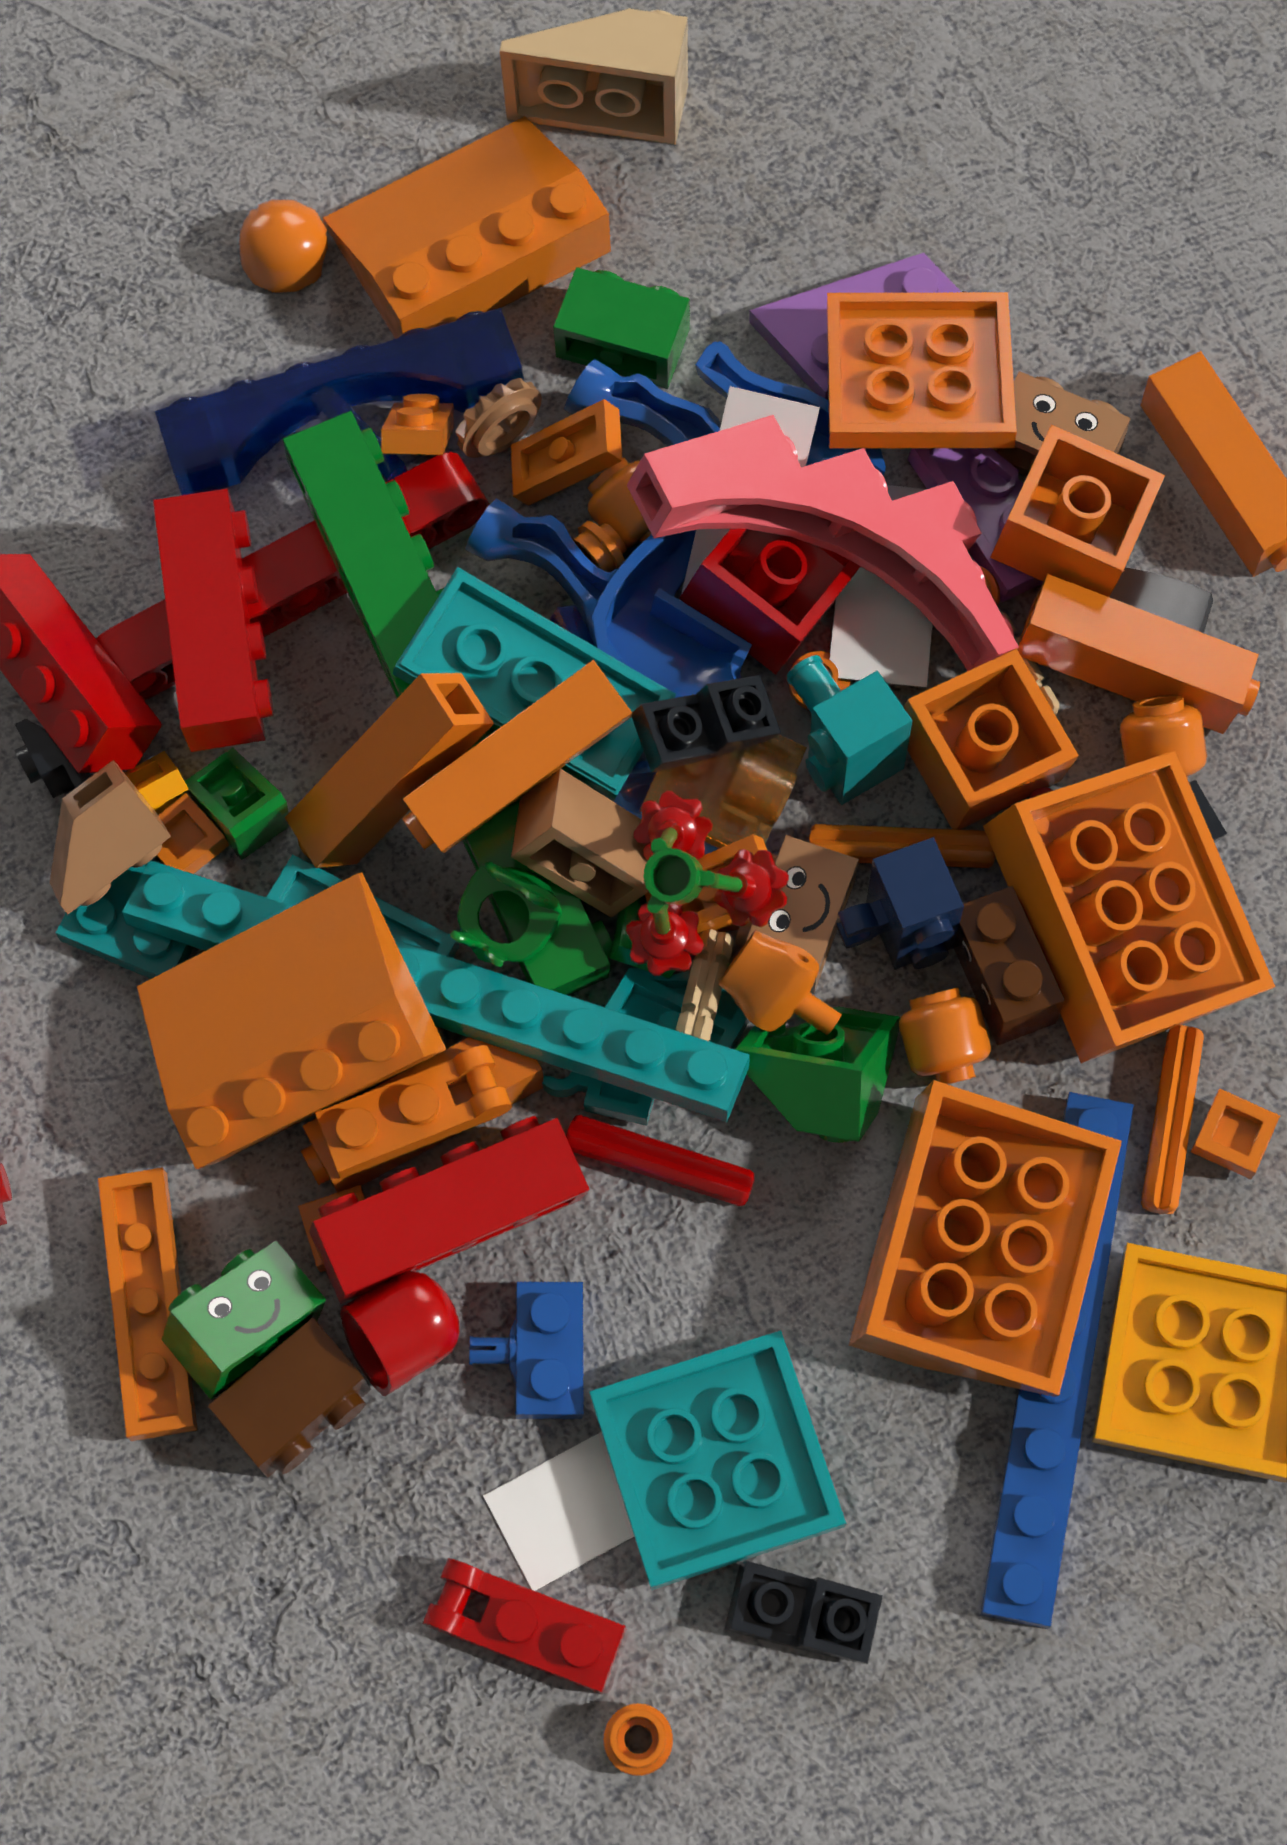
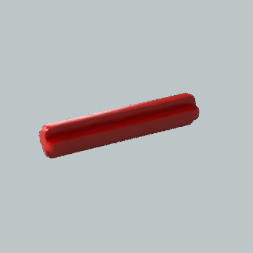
(660, 1160)

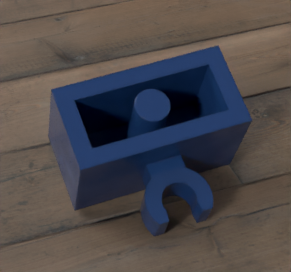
(909, 905)

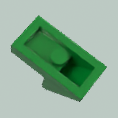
(239, 802)

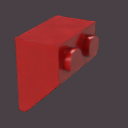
(768, 590)

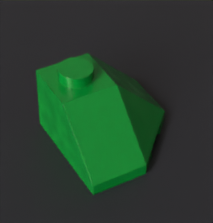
(825, 1081)

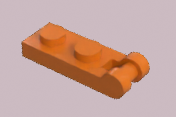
(412, 1112)

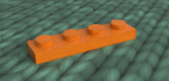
(142, 1286)

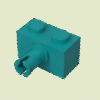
(854, 733)

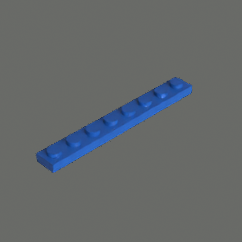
(1049, 1428)

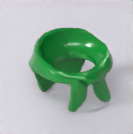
(540, 901)

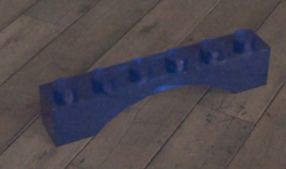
(225, 433)

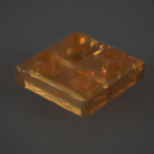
(737, 790)

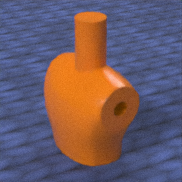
(774, 982)

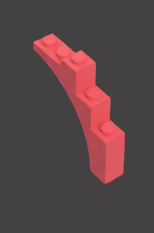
(841, 504)

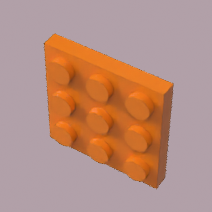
(920, 370)

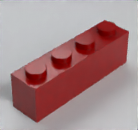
(210, 620)
(67, 673)
(448, 1208)

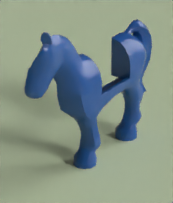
(634, 606)

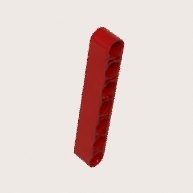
(298, 571)

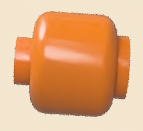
(614, 504)
(1164, 726)
(945, 1036)

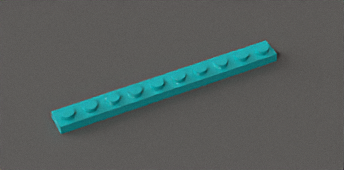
(479, 1002)

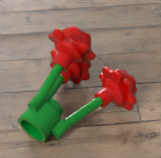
(674, 842)

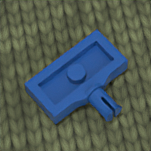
(542, 1350)

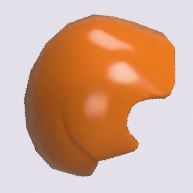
(283, 245)

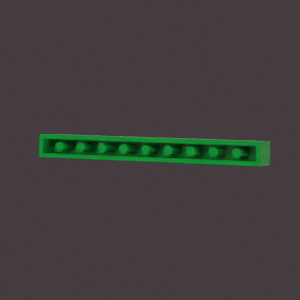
(392, 597)

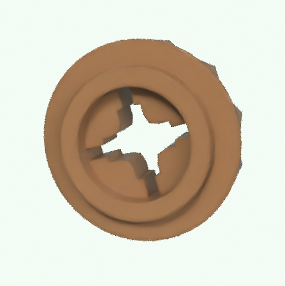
(499, 419)

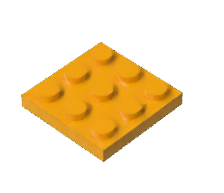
(1197, 1363)

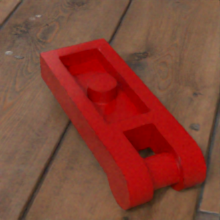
(527, 1626)

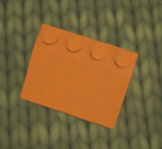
(472, 229)
(1129, 904)
(284, 1022)
(986, 1241)

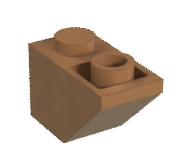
(100, 835)

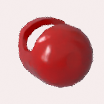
(406, 1323)

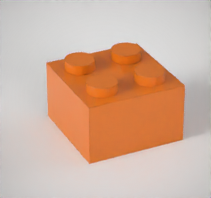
(1077, 513)
(987, 740)

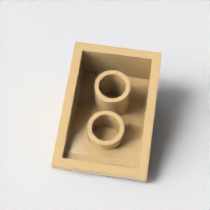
(602, 75)

